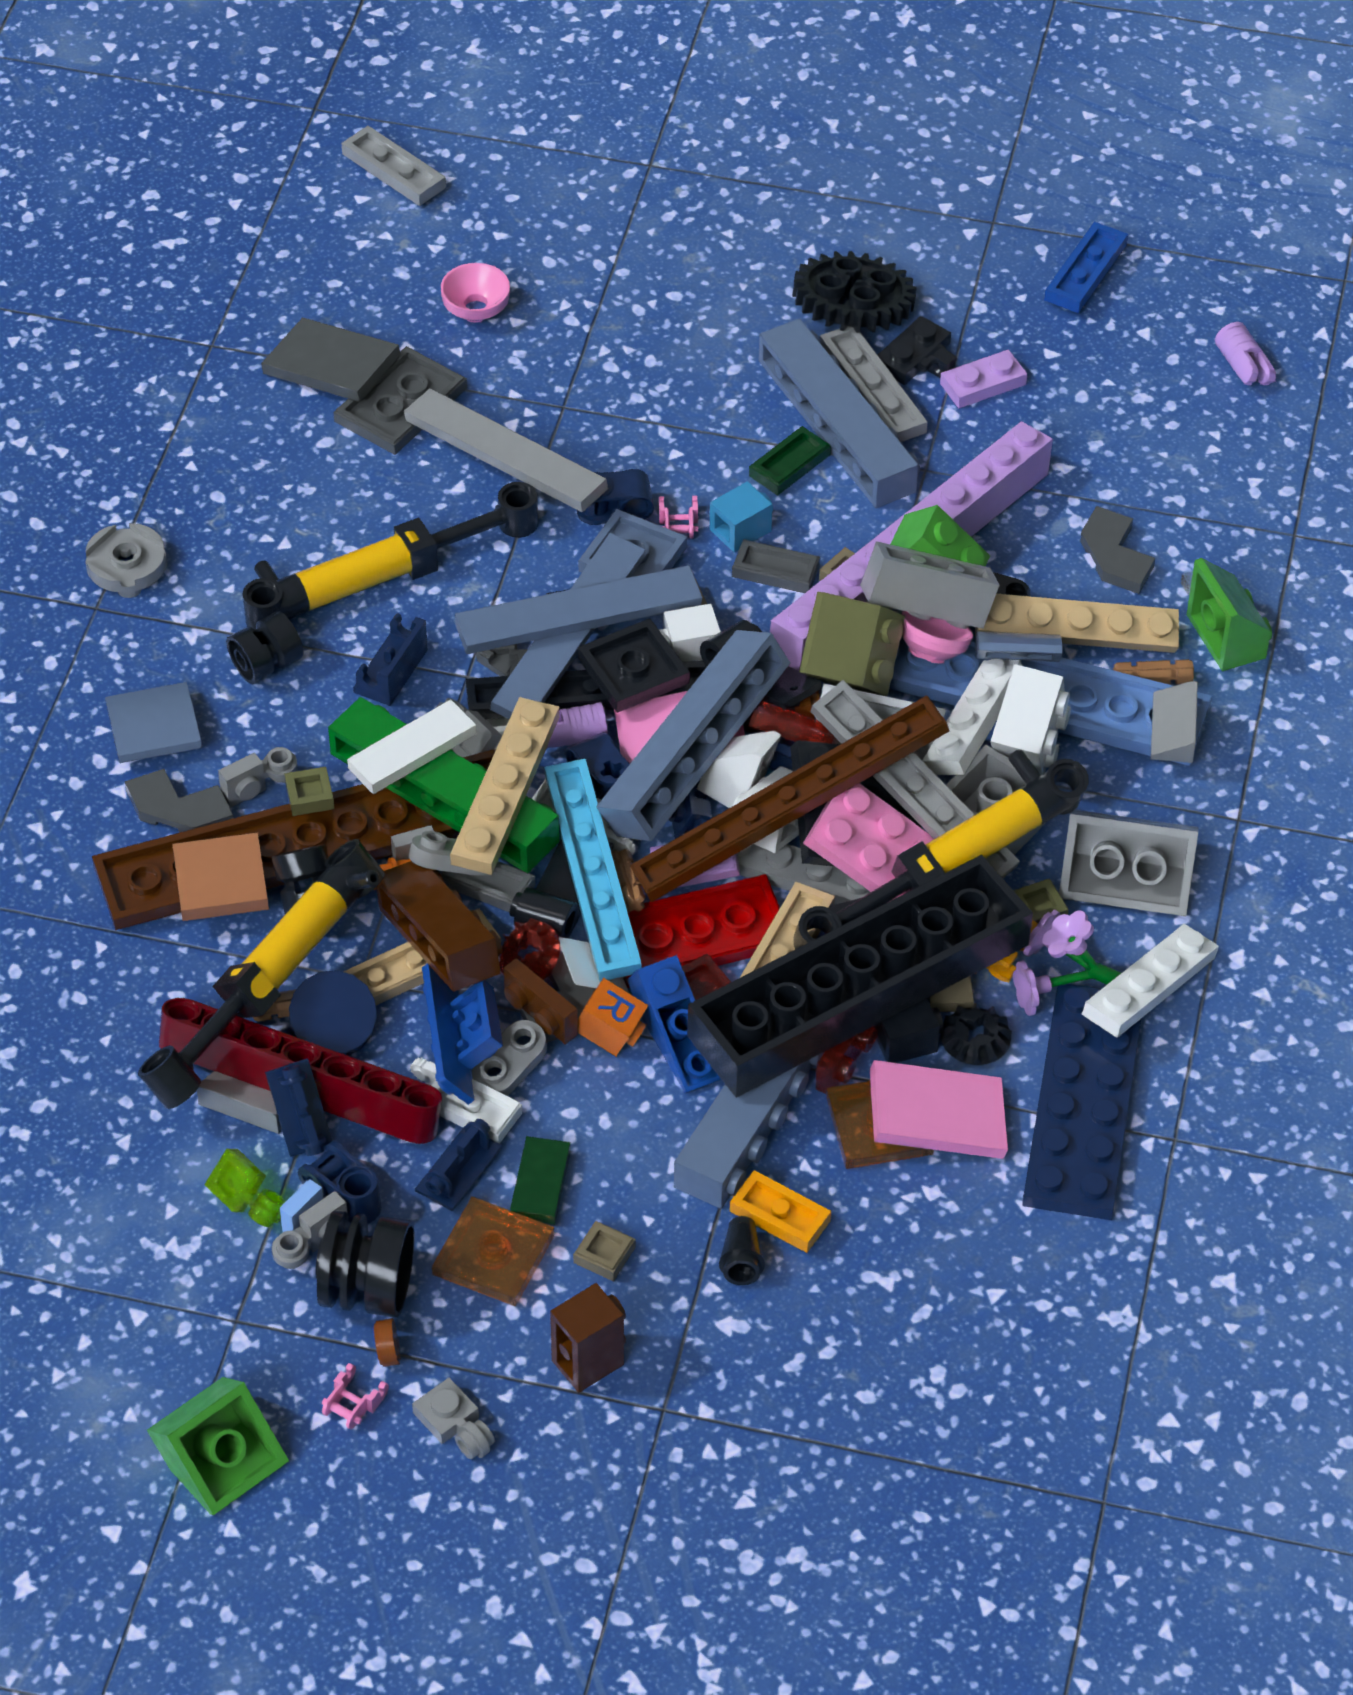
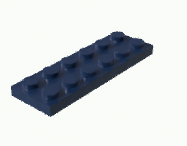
(1080, 1111)

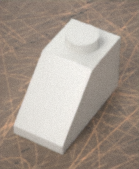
(739, 766)

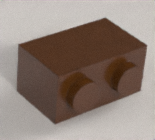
(588, 1336)

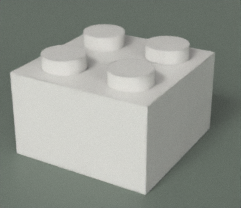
(1031, 716)

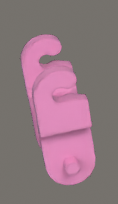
(664, 518)
(364, 1404)

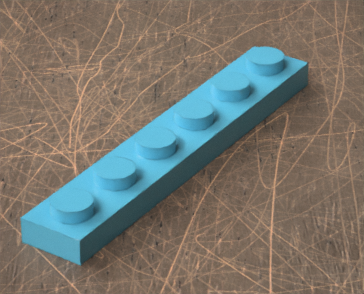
(593, 870)

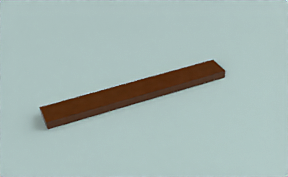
(789, 798)

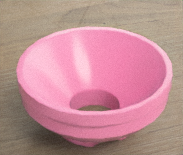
(475, 283)
(934, 638)

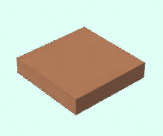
(220, 876)

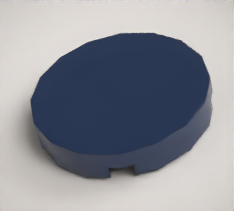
(333, 1011)

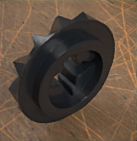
(984, 1047)

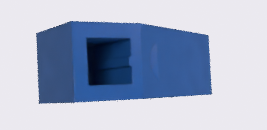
(667, 996)

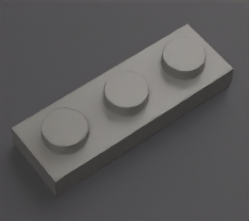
(394, 165)

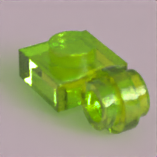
(236, 1185)

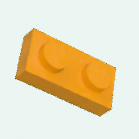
(780, 1211)

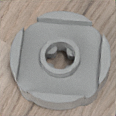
(126, 576)

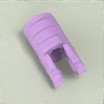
(1244, 354)
(578, 725)

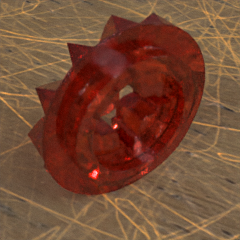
(539, 936)

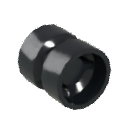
(269, 645)
(295, 866)

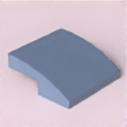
(1018, 646)
(153, 722)

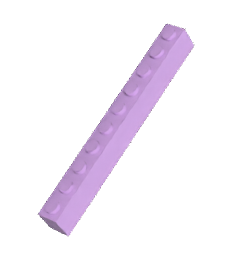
(968, 497)

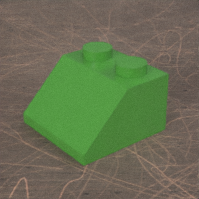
(938, 534)
(1226, 617)
(218, 1444)

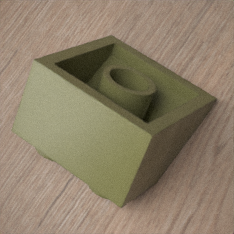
(852, 643)

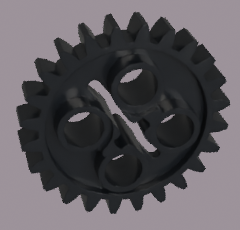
(854, 291)

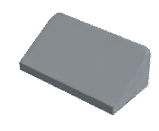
(1174, 723)
(239, 1101)

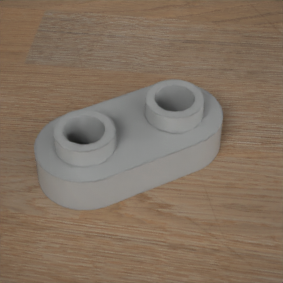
(433, 852)
(512, 1058)

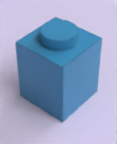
(741, 515)

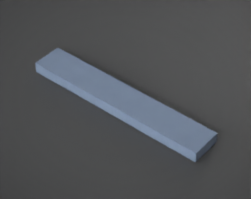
(577, 609)
(551, 656)

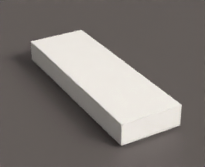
(411, 746)

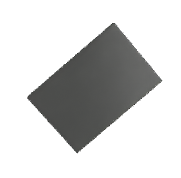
(331, 359)
(381, 411)

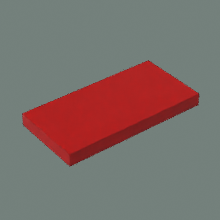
(713, 921)

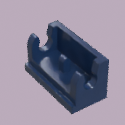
(393, 662)

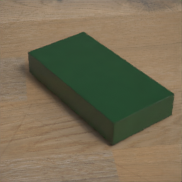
(789, 460)
(541, 1179)

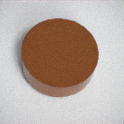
(387, 1342)

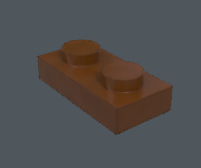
(540, 1001)

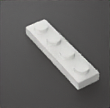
(971, 719)
(1150, 980)

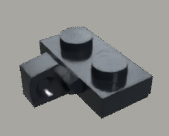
(919, 349)

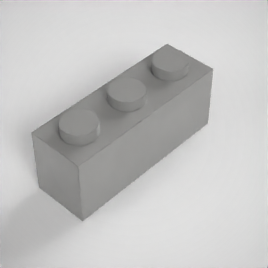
(929, 585)

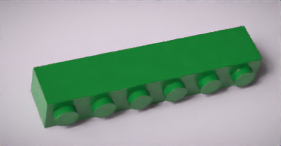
(445, 785)

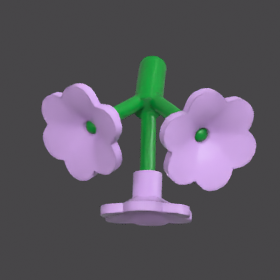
(1062, 937)

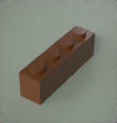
(439, 925)

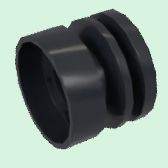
(357, 1262)

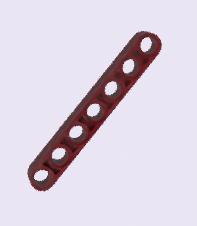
(344, 1083)

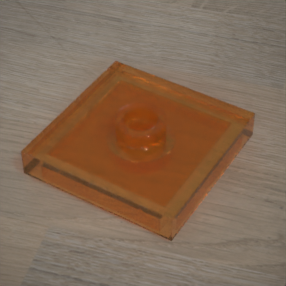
(853, 1123)
(493, 1251)

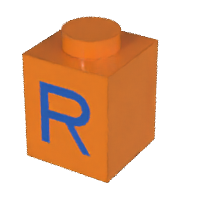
(612, 1018)

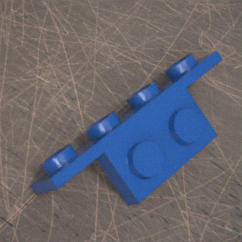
(462, 1031)

